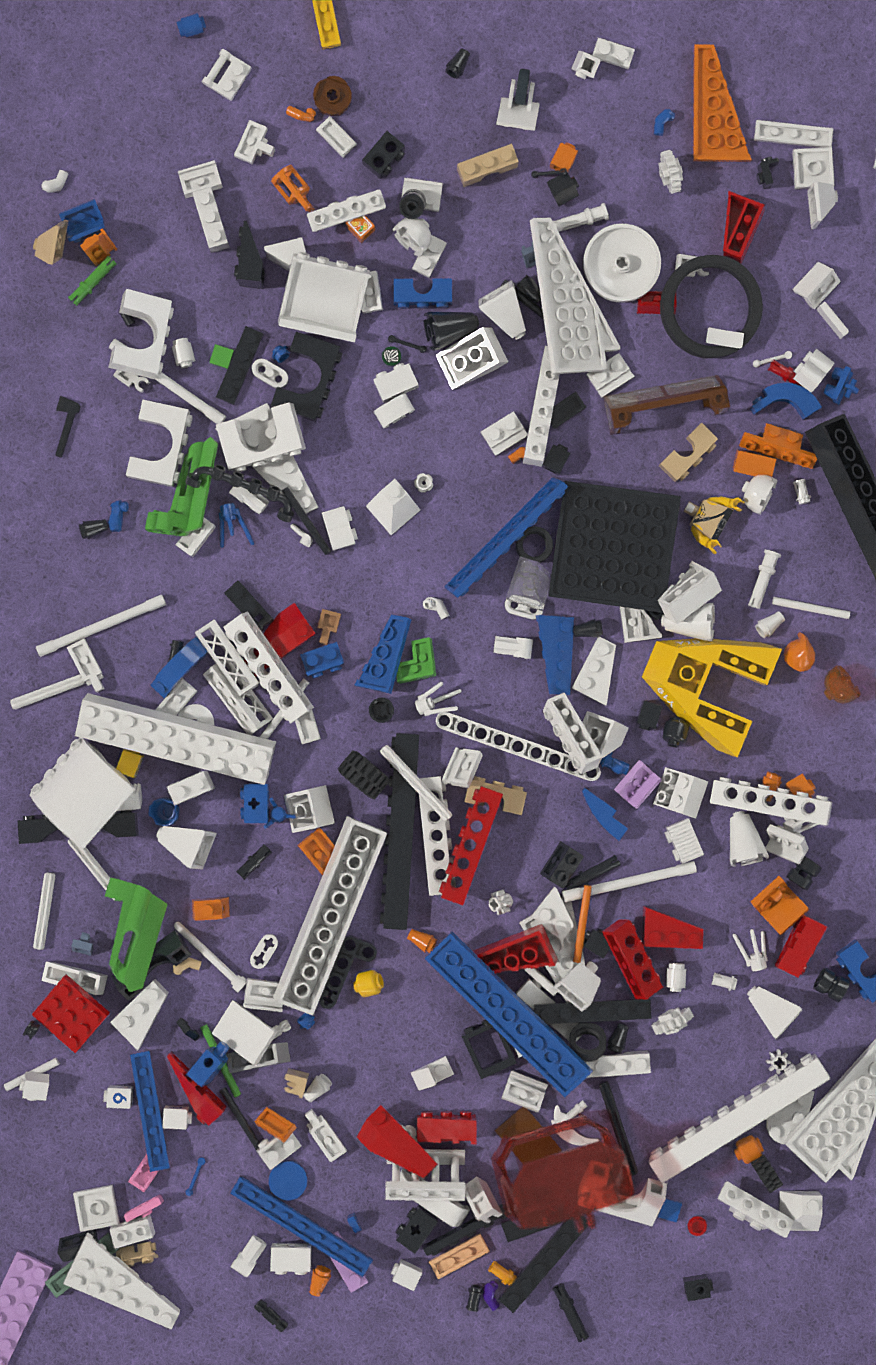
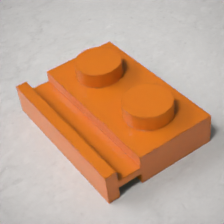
(98, 247)
(317, 849)

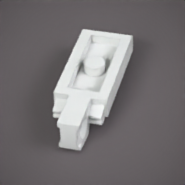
(86, 664)
(325, 1136)

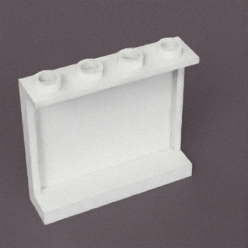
(323, 296)

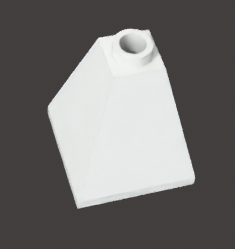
(504, 309)
(187, 845)
(773, 1010)

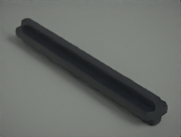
(618, 1126)

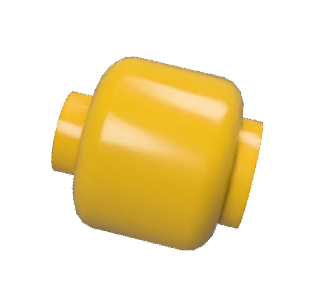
(368, 983)

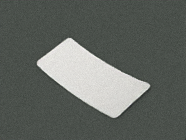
(724, 338)

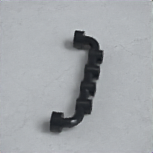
(236, 480)

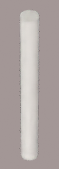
(811, 607)
(278, 718)

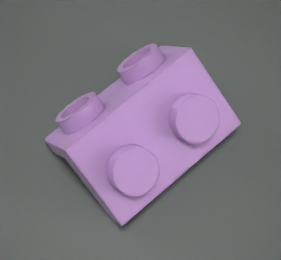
(637, 784)

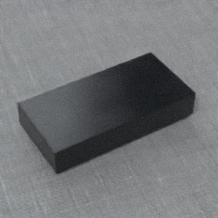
(566, 409)

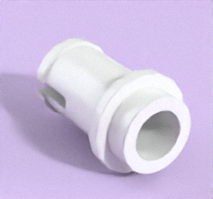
(801, 491)
(724, 981)

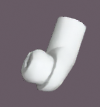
(55, 184)
(436, 605)

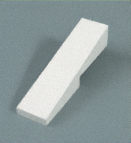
(534, 995)

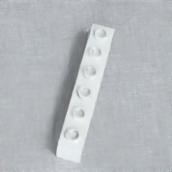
(541, 413)
(278, 670)
(819, 816)
(431, 845)

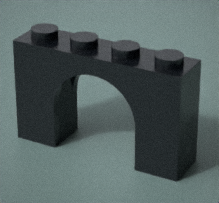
(325, 356)

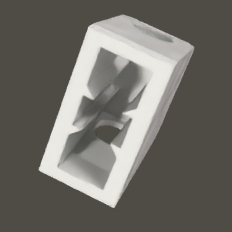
(579, 985)

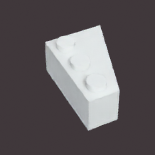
(689, 593)

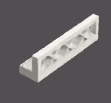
(233, 655)
(243, 713)

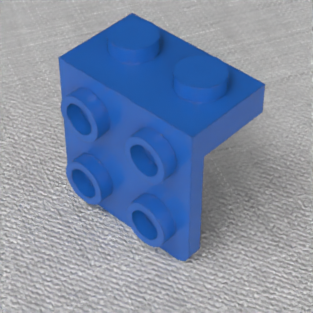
(83, 220)

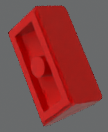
(651, 303)

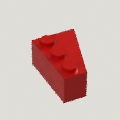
(741, 224)
(669, 932)
(446, 1127)

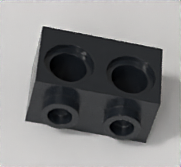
(379, 152)

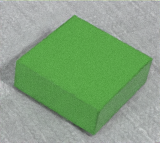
(221, 356)

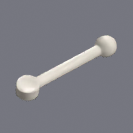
(787, 355)

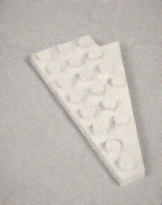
(572, 319)
(840, 1123)

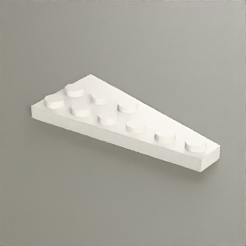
(113, 1281)

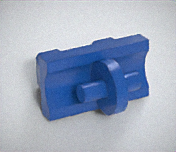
(837, 392)

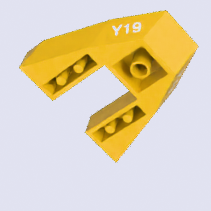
(679, 673)

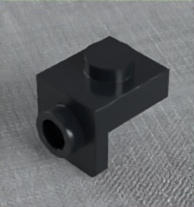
(764, 176)

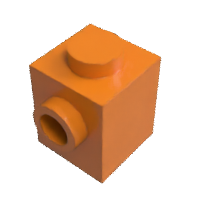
(800, 784)

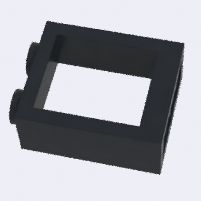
(495, 1066)

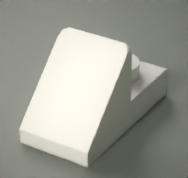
(432, 1073)

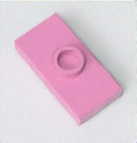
(142, 1176)
(143, 1209)

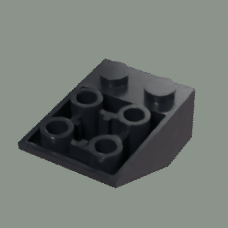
(250, 269)

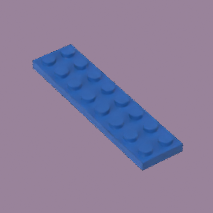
(501, 542)

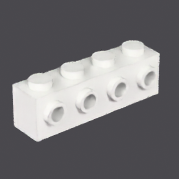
(572, 733)

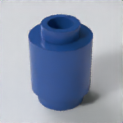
(191, 25)

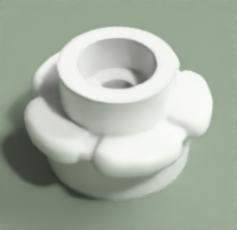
(418, 482)

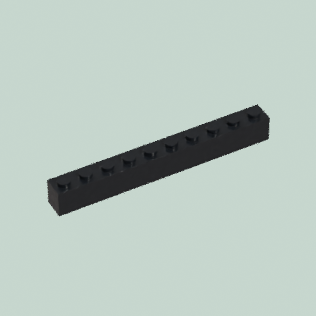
(400, 836)

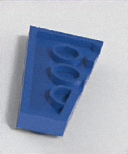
(557, 645)
(386, 657)

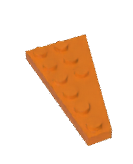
(715, 120)

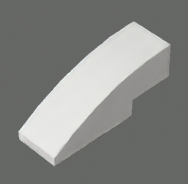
(90, 981)

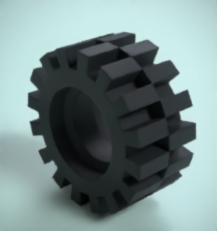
(766, 1173)

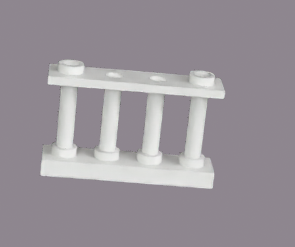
(430, 1190)

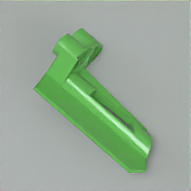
(189, 503)
(144, 916)

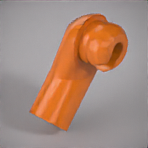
(300, 115)
(517, 455)

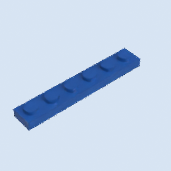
(149, 1111)

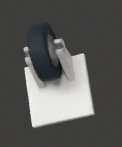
(518, 112)

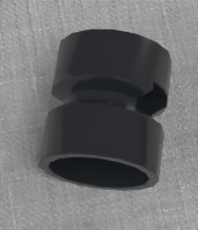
(412, 204)
(381, 710)
(809, 868)
(832, 985)

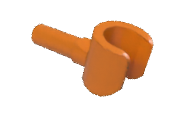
(776, 894)

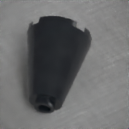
(448, 327)

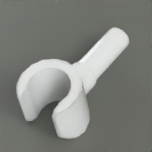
(306, 539)

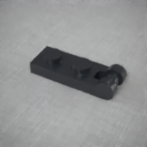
(247, 603)

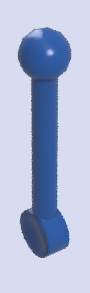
(201, 1161)

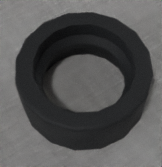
(548, 542)
(591, 1029)

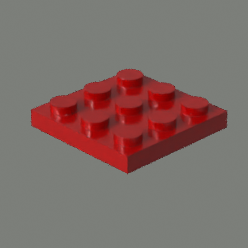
(70, 1013)

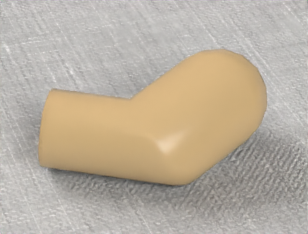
(188, 963)

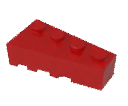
(520, 951)

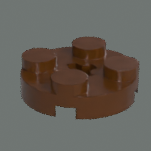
(327, 86)

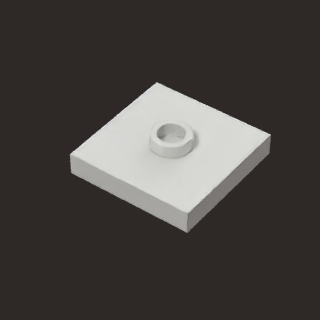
(812, 166)
(96, 1208)

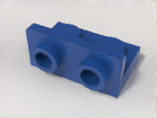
(322, 659)

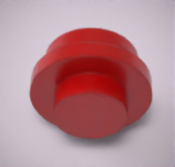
(697, 1226)

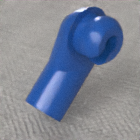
(661, 119)

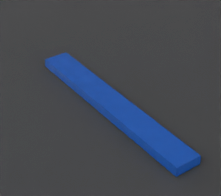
(301, 1226)

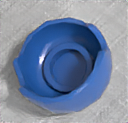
(161, 806)

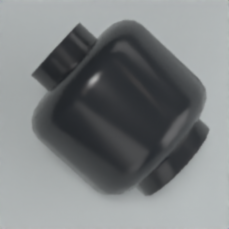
(675, 732)

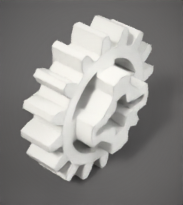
(670, 171)
(672, 1021)

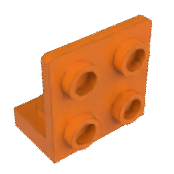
(779, 914)

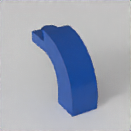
(791, 393)
(179, 666)

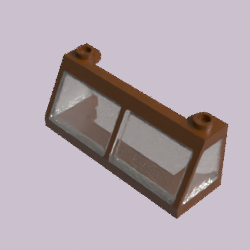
(708, 389)

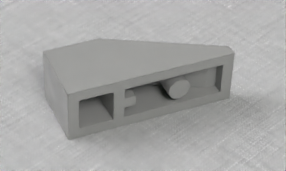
(274, 1055)

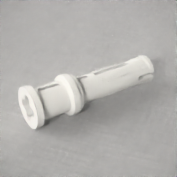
(586, 217)
(766, 570)

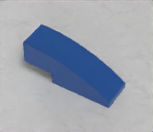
(604, 815)

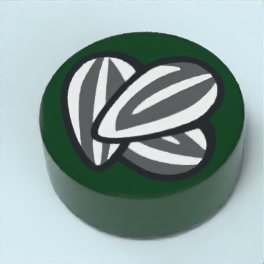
(391, 356)

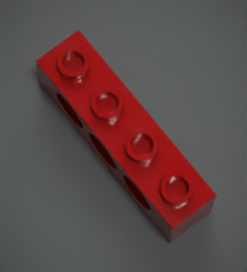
(632, 959)

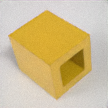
(129, 763)

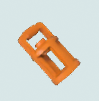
(298, 195)

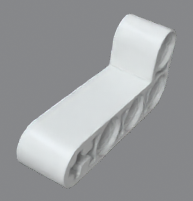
(449, 1211)

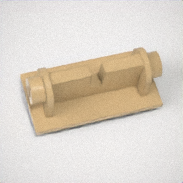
(144, 1254)

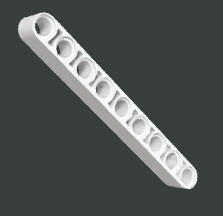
(507, 746)

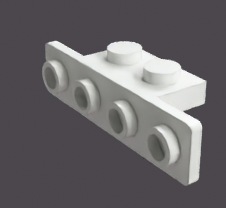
(347, 210)
(754, 1211)

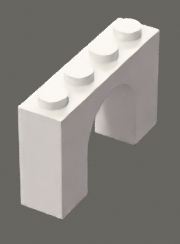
(156, 313)
(287, 441)
(164, 470)
(641, 1207)

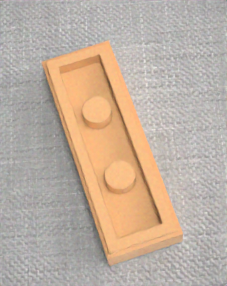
(459, 1256)

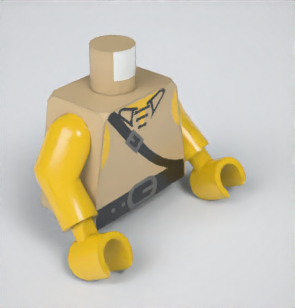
(711, 519)

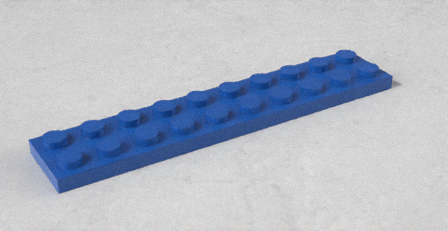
(508, 1014)

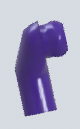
(489, 1293)

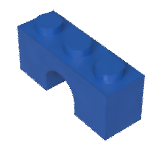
(439, 294)
(852, 957)

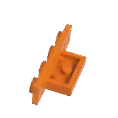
(779, 444)

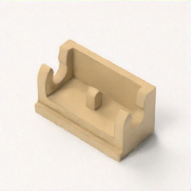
(298, 1082)

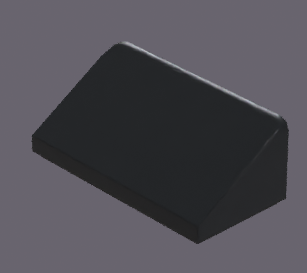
(70, 1245)

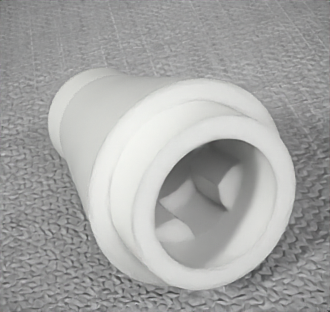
(769, 624)
(318, 1087)

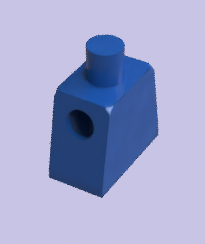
(209, 1064)

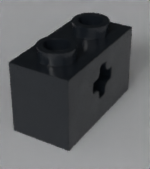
(415, 1239)

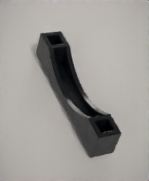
(36, 830)

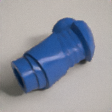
(116, 517)
(615, 765)

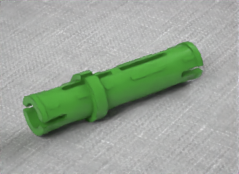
(92, 280)

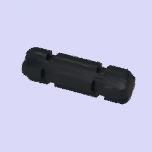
(270, 1315)

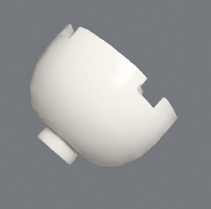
(413, 234)
(758, 492)

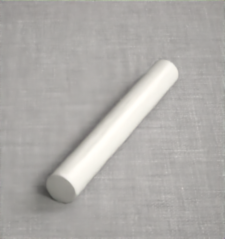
(41, 1069)

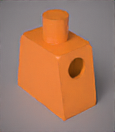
(210, 908)

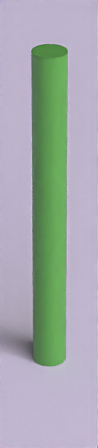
(225, 1070)

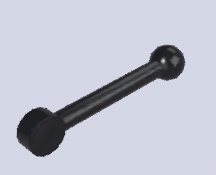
(562, 172)
(392, 339)

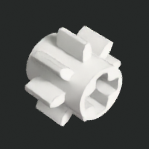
(500, 902)
(774, 1057)

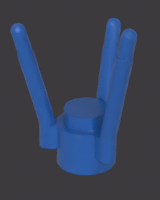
(228, 514)
(277, 814)

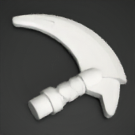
(571, 1135)

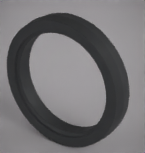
(746, 279)

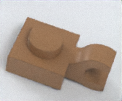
(328, 623)

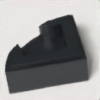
(187, 1030)

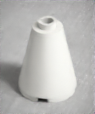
(696, 625)
(745, 841)

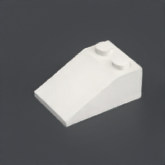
(472, 357)

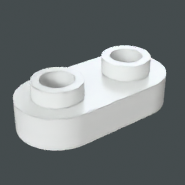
(270, 373)
(521, 610)

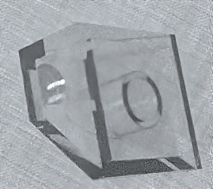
(529, 584)

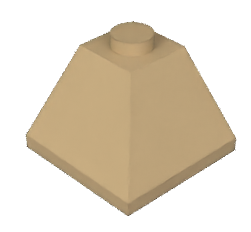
(50, 244)

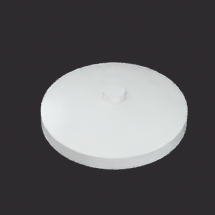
(622, 263)

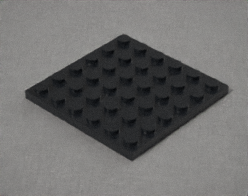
(614, 546)

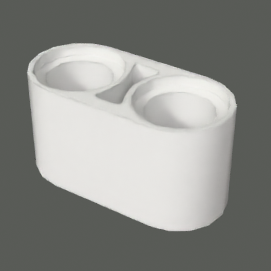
(394, 410)

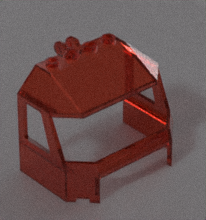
(564, 1182)

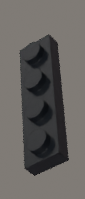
(239, 365)

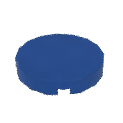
(288, 1180)

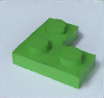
(422, 664)

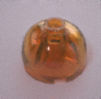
(839, 686)

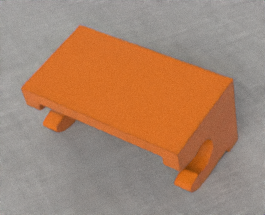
(753, 463)

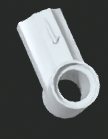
(255, 502)
(518, 647)
(247, 1258)

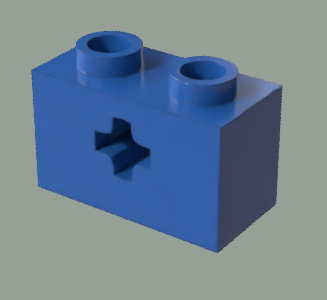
(261, 793)

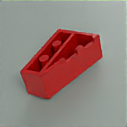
(800, 946)

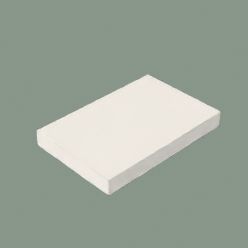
(244, 1033)

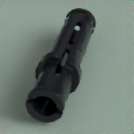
(592, 873)
(567, 1306)

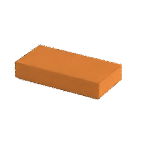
(275, 1124)

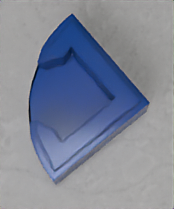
(353, 1222)

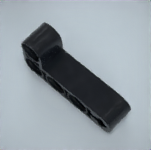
(343, 972)

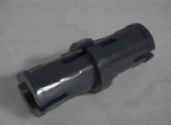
(254, 861)

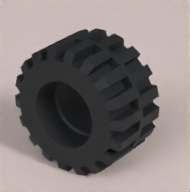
(363, 774)

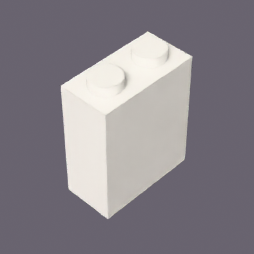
(191, 787)

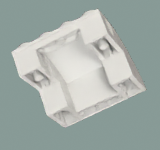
(81, 792)

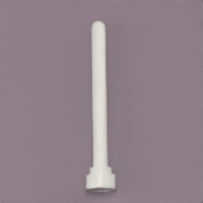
(237, 981)

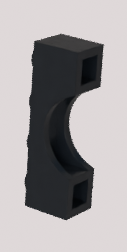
(169, 950)

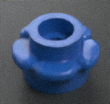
(280, 353)
(306, 1021)

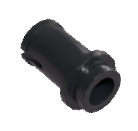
(176, 646)
(474, 1297)

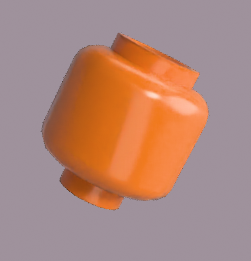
(748, 1149)

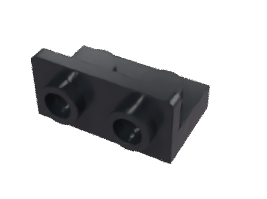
(561, 865)

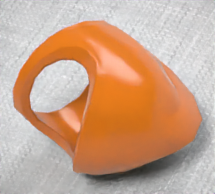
(800, 653)

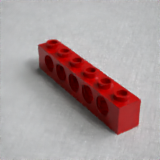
(459, 894)

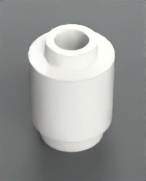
(183, 352)
(676, 977)

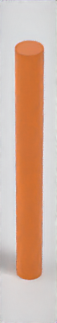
(582, 923)

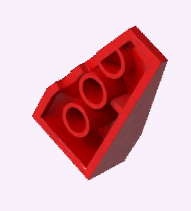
(287, 632)
(203, 1100)
(388, 1139)

